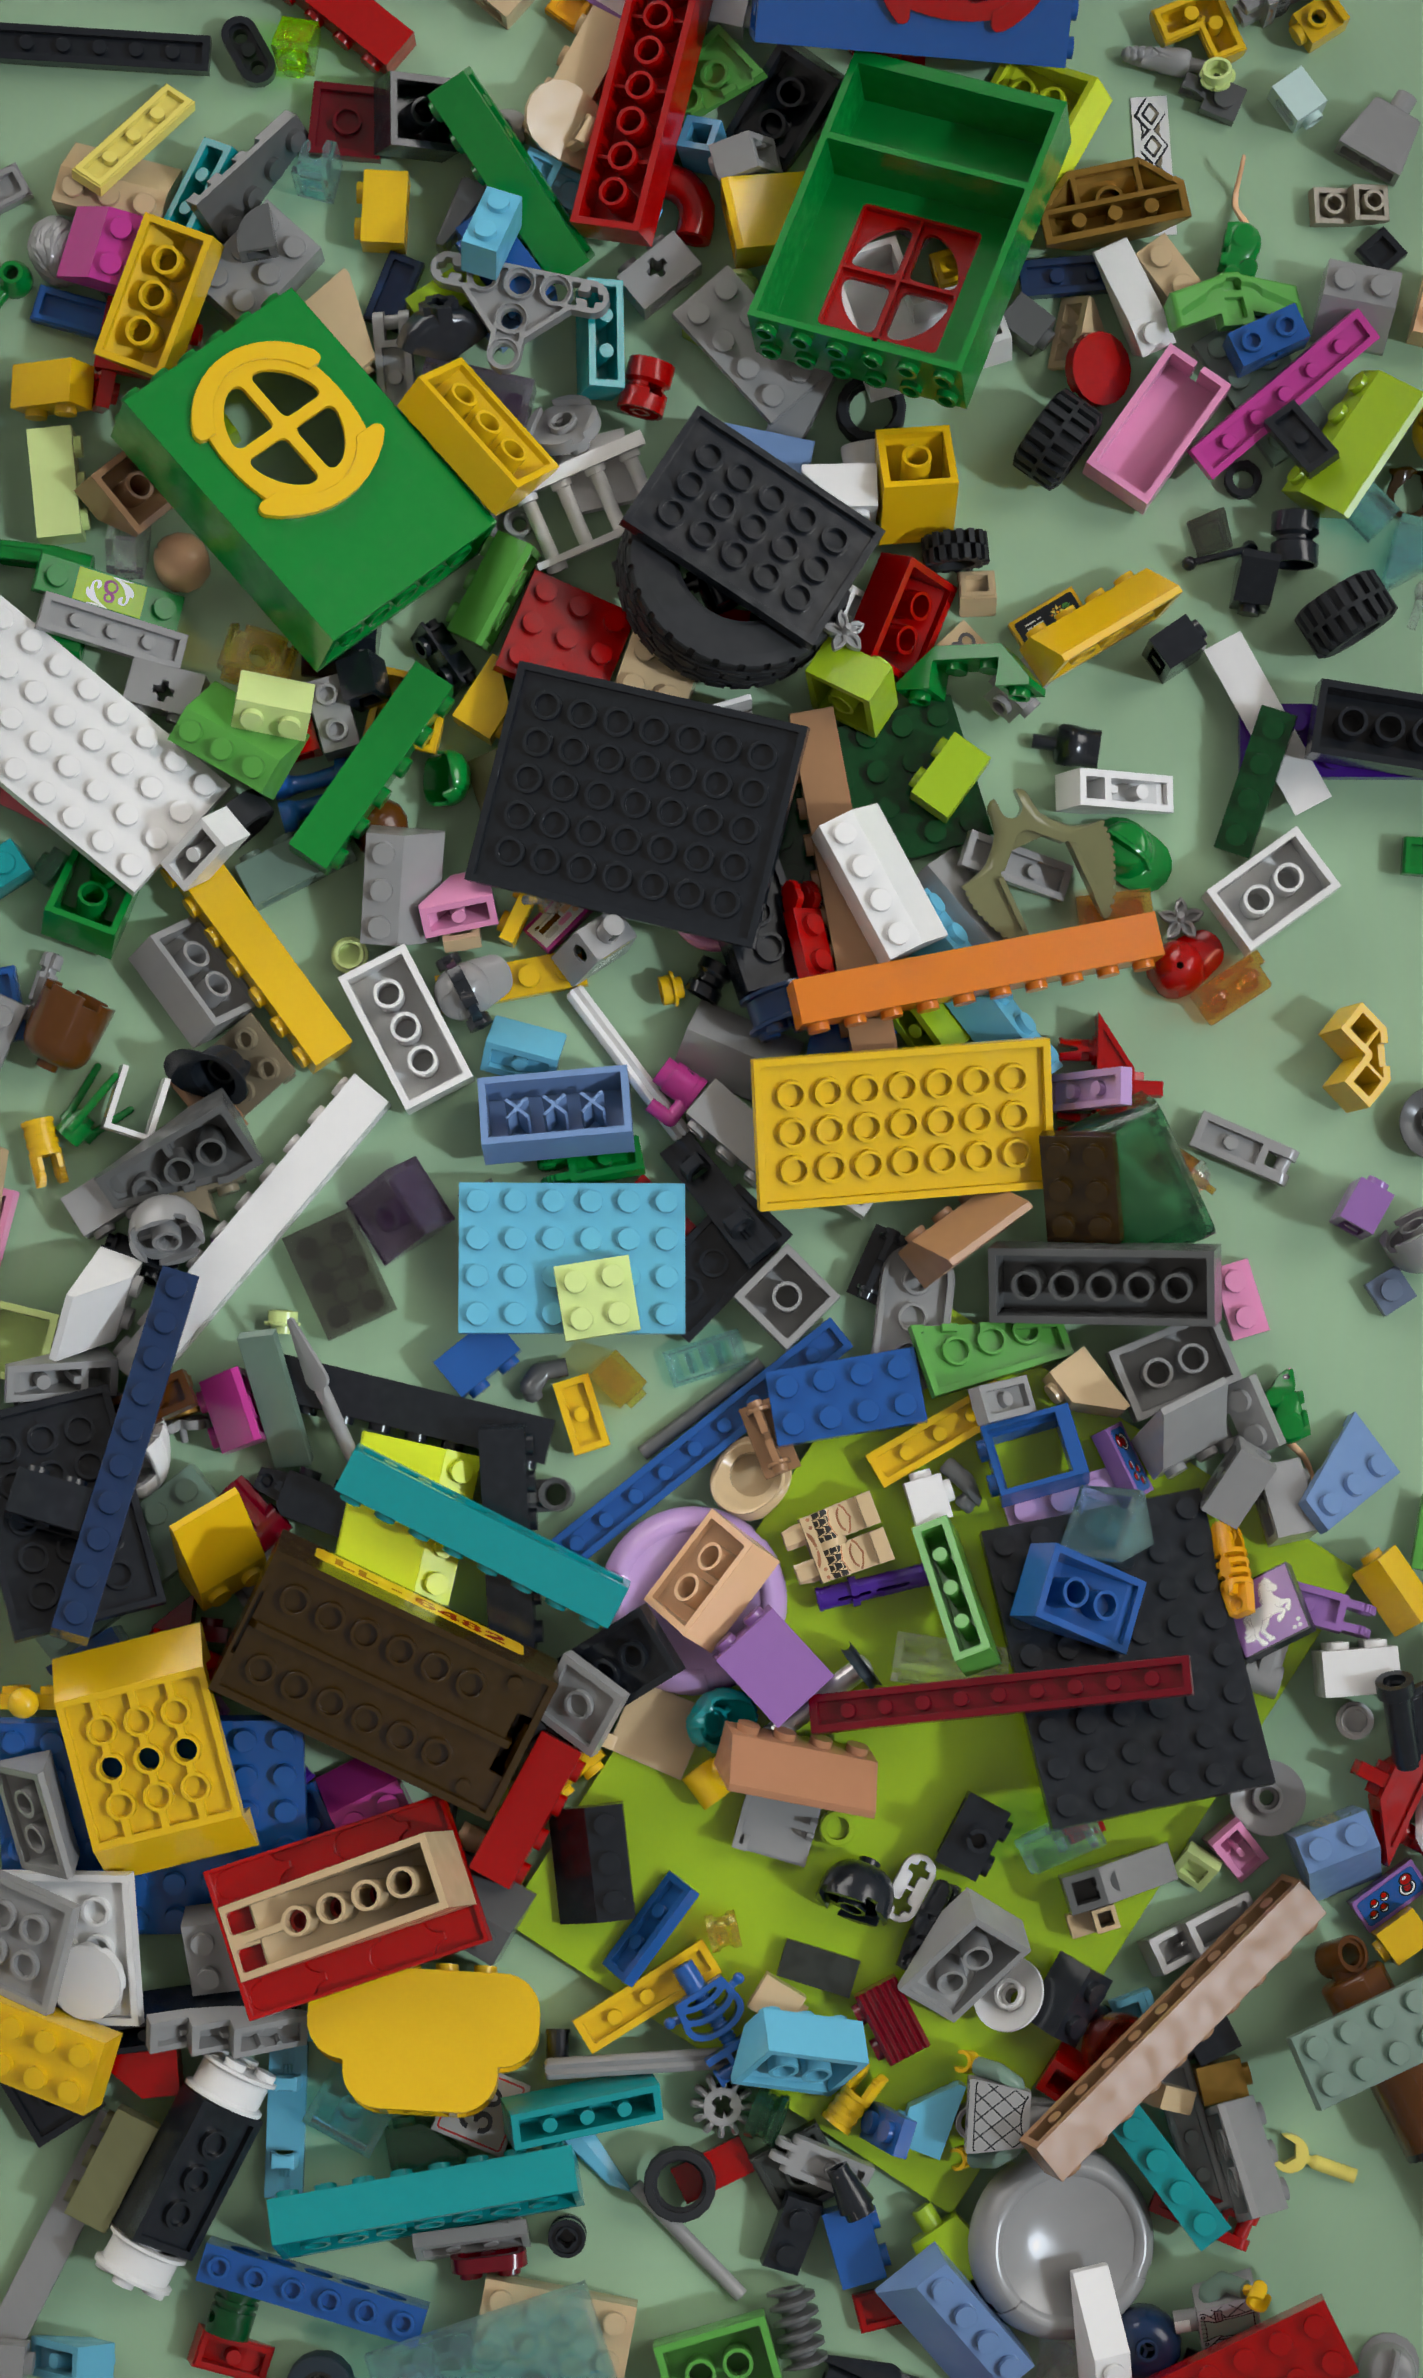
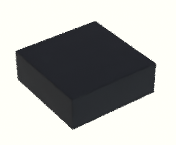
(1381, 250)

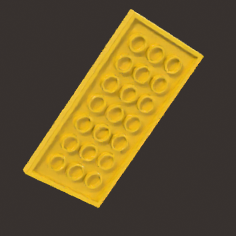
(900, 1123)

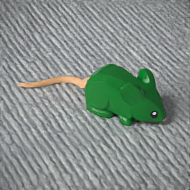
(1241, 239)
(1289, 1413)

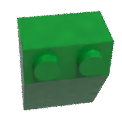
(87, 908)

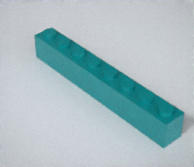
(483, 1536)

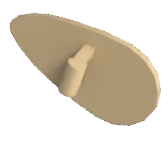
(561, 121)

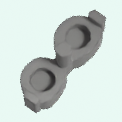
(190, 1422)

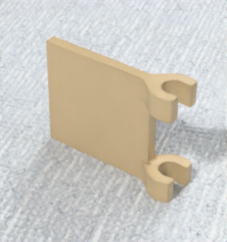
(655, 1732)

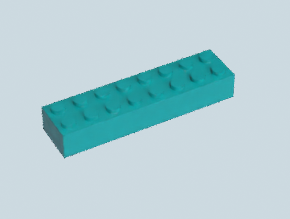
(425, 2200)

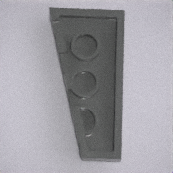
(249, 178)

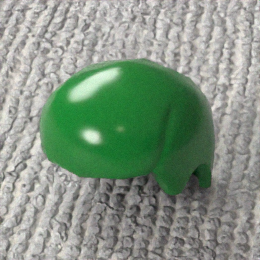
(446, 778)

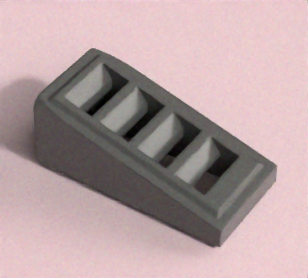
(461, 208)

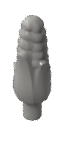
(1166, 60)

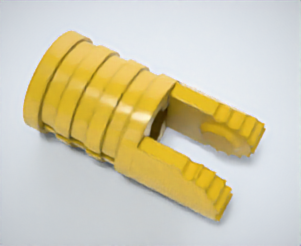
(44, 1143)
(849, 2105)

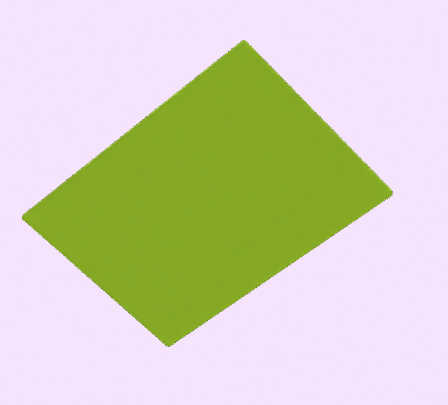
(919, 1791)

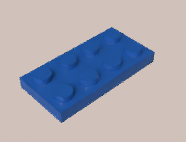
(846, 1397)

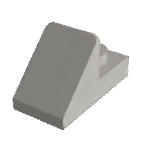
(1001, 1400)

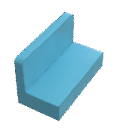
(521, 1048)

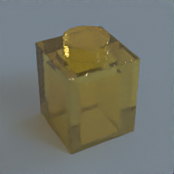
(619, 1381)

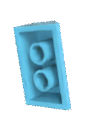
(799, 2051)

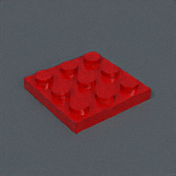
(564, 630)

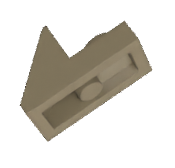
(203, 1199)

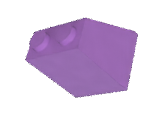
(771, 1664)

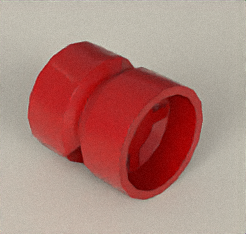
(646, 385)

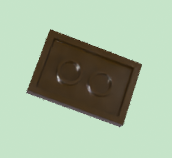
(1081, 1186)

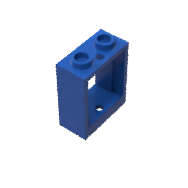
(1024, 1425)

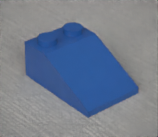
(1078, 1597)

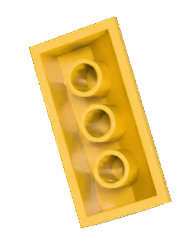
(158, 296)
(477, 435)
(1098, 623)

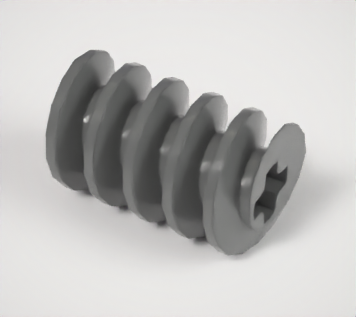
(798, 2326)

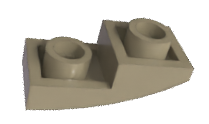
(1348, 206)

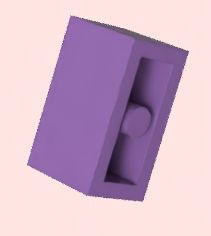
(1362, 1207)

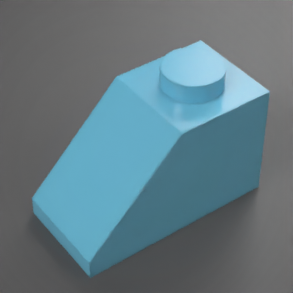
(934, 2118)
(72, 2357)

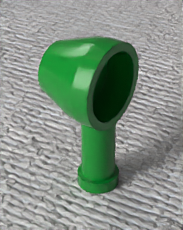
(16, 287)

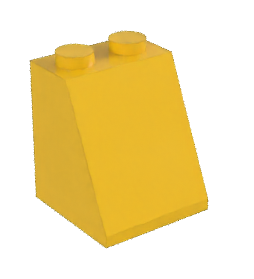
(756, 212)
(915, 482)

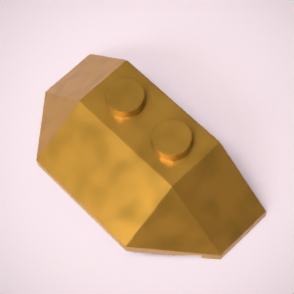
(1111, 203)

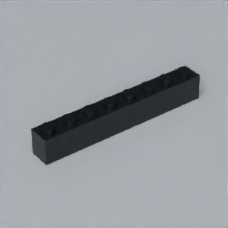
(415, 1410)

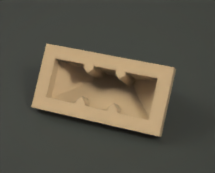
(1075, 318)

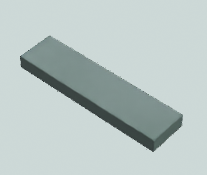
(275, 1398)

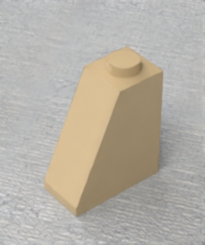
(340, 312)

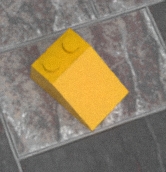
(217, 1550)

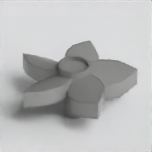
(844, 633)
(1181, 919)

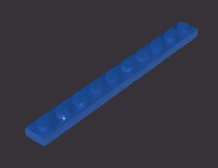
(690, 1450)

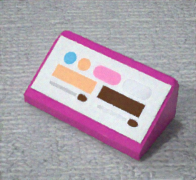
(553, 929)

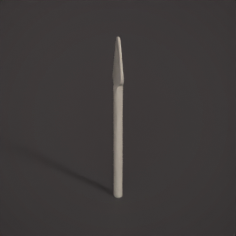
(318, 1381)

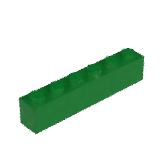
(505, 165)
(372, 768)

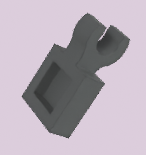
(1216, 105)

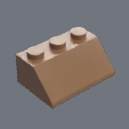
(960, 1233)

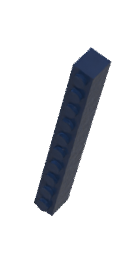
(124, 1456)

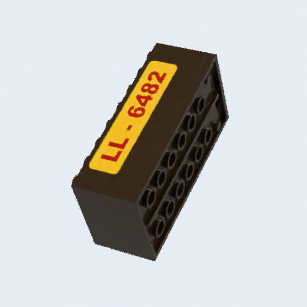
(386, 1675)

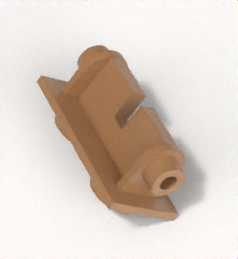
(760, 1429)

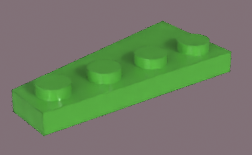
(721, 73)
(975, 1354)

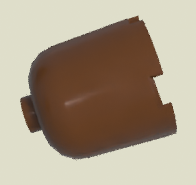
(65, 1027)

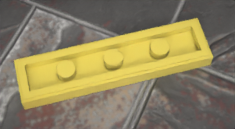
(133, 140)

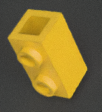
(1392, 1588)

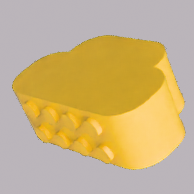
(428, 2038)

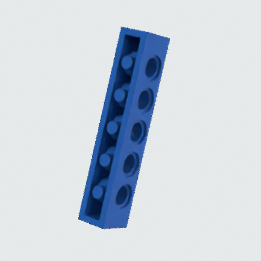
(311, 2290)

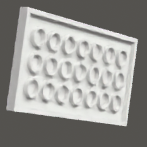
(93, 758)

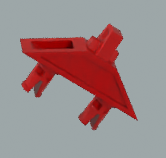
(1103, 1052)
(1392, 1802)

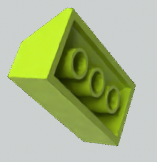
(1365, 433)

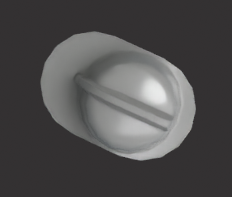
(1388, 2357)

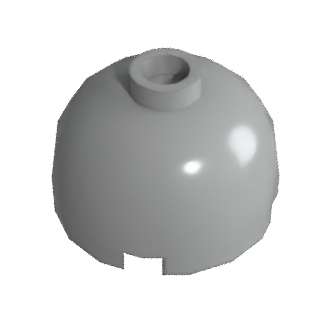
(165, 1230)
(1405, 1243)

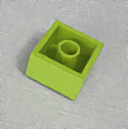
(855, 685)

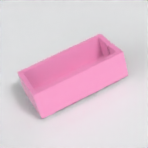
(1156, 429)

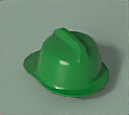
(1139, 856)

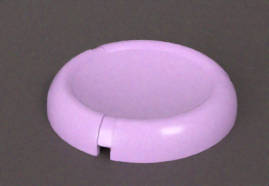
(645, 1556)

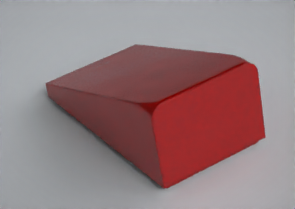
(229, 2357)

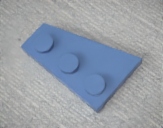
(1348, 1476)

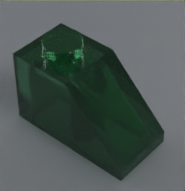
(415, 2145)

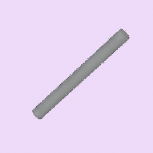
(695, 2248)

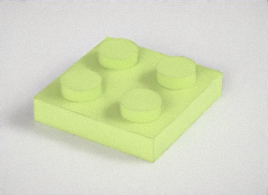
(596, 1298)

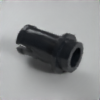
(557, 2043)

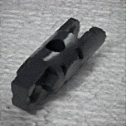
(936, 1900)

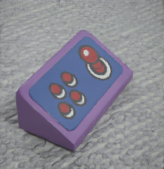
(1121, 1459)
(1387, 1894)

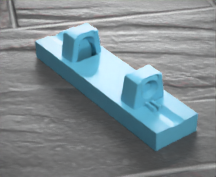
(284, 2121)

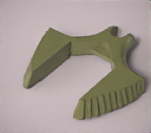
(1086, 843)

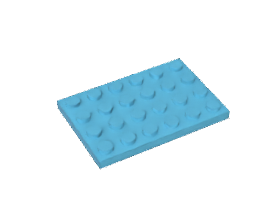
(522, 1230)

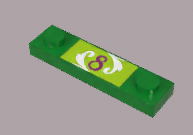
(107, 591)

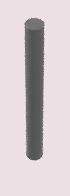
(701, 1408)

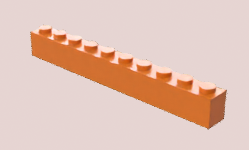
(974, 972)

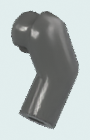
(538, 1375)
(965, 1482)

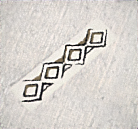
(1152, 135)

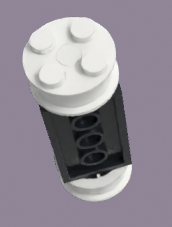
(186, 2173)

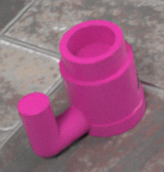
(681, 1086)

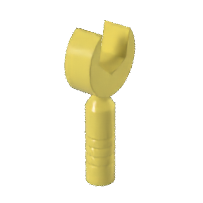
(1316, 2162)

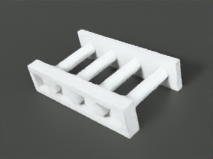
(593, 466)

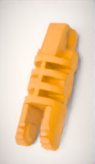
(1234, 1568)

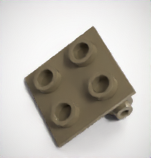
(267, 1061)

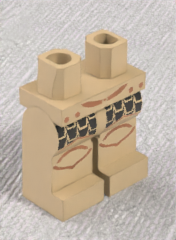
(827, 1541)

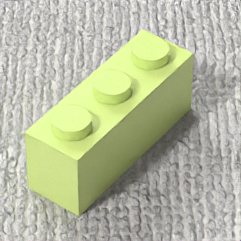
(54, 478)

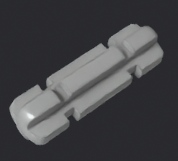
(50, 965)

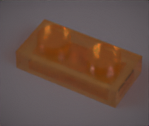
(1126, 904)

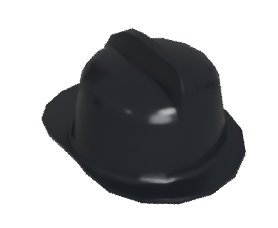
(209, 1071)

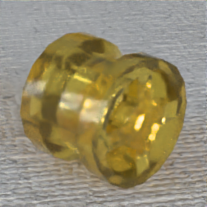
(723, 1931)

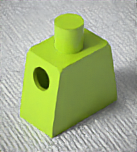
(948, 2232)

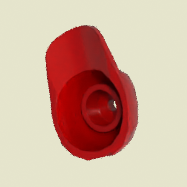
(1199, 960)

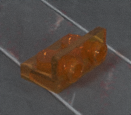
(1231, 988)

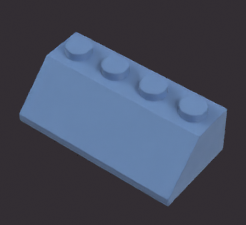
(953, 2319)

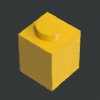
(1399, 1936)

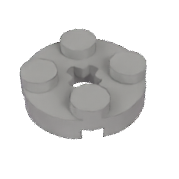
(566, 425)

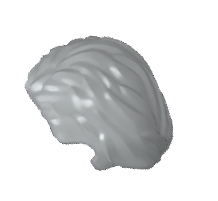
(47, 247)

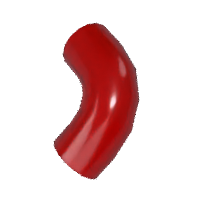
(694, 206)

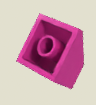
(98, 247)
(231, 1411)
(360, 1792)

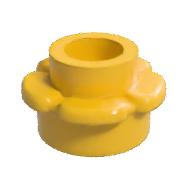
(670, 989)

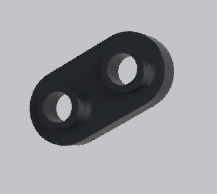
(250, 53)

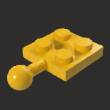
(24, 1702)

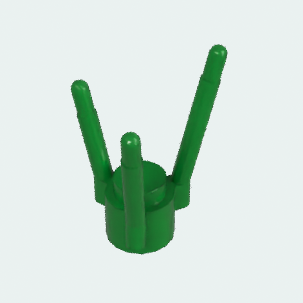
(76, 1123)

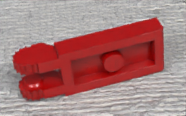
(806, 928)

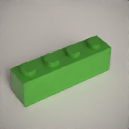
(956, 1596)

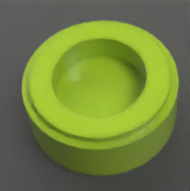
(837, 1828)

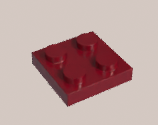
(344, 116)

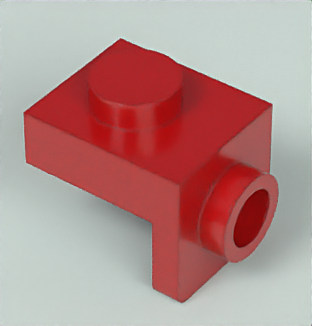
(104, 391)

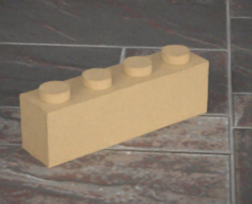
(588, 56)

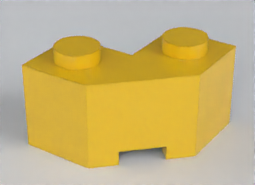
(1359, 1041)

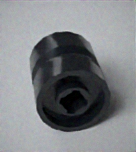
(1294, 538)

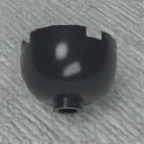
(859, 1890)

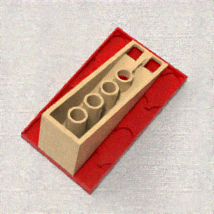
(347, 1907)

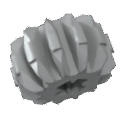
(709, 2106)

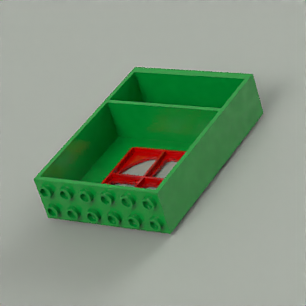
(922, 158)

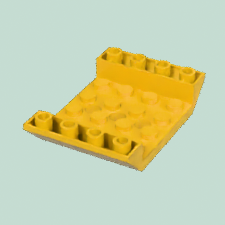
(150, 1697)

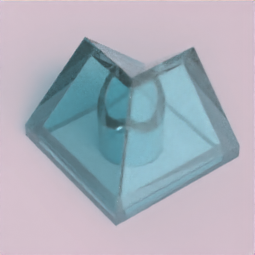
(1109, 1523)

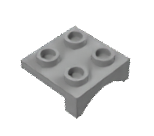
(776, 1829)

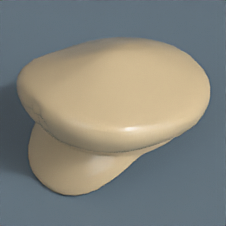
(740, 1483)

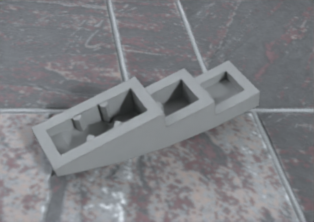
(225, 2028)

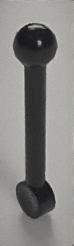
(1190, 563)

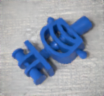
(697, 1989)

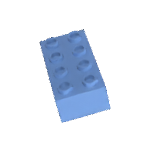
(555, 1114)

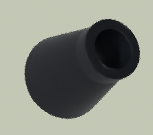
(851, 2195)

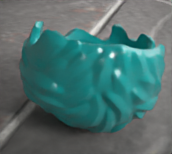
(712, 1710)

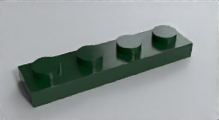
(1255, 781)

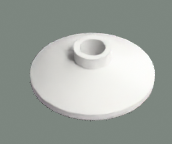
(996, 2007)

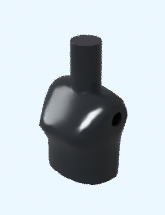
(1071, 745)

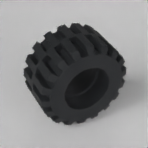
(1057, 439)
(1346, 613)

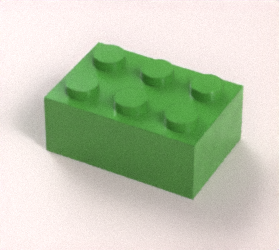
(720, 2349)

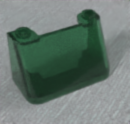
(1155, 1181)

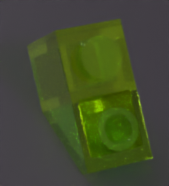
(296, 46)

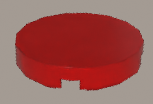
(1098, 368)

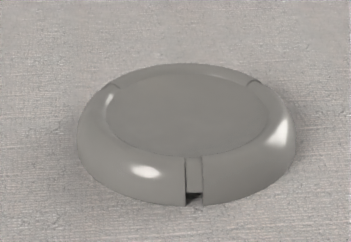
(1038, 2229)

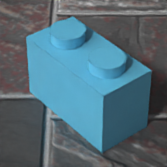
(491, 233)

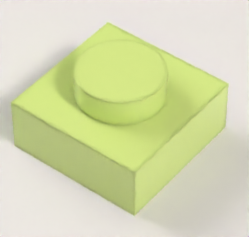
(1197, 1866)

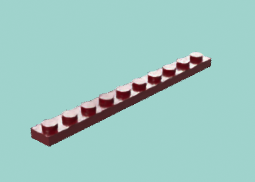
(1001, 1695)

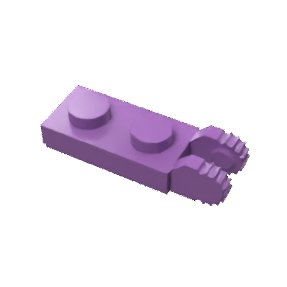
(1329, 1609)

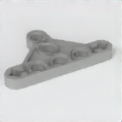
(535, 308)

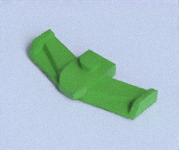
(1229, 299)

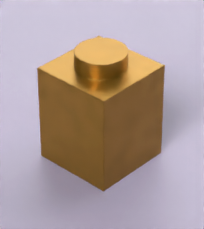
(1222, 2079)

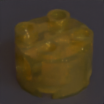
(239, 645)

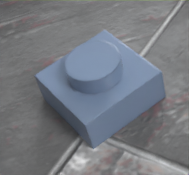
(1390, 1290)

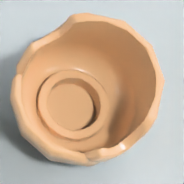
(181, 562)

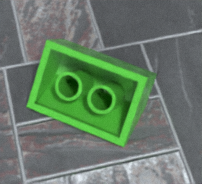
(492, 590)
(246, 755)

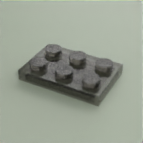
(339, 1274)

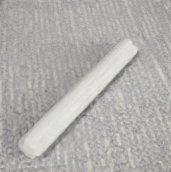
(621, 1054)

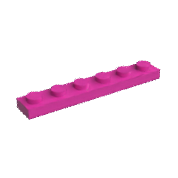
(1295, 382)

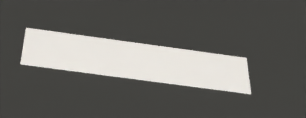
(1248, 691)

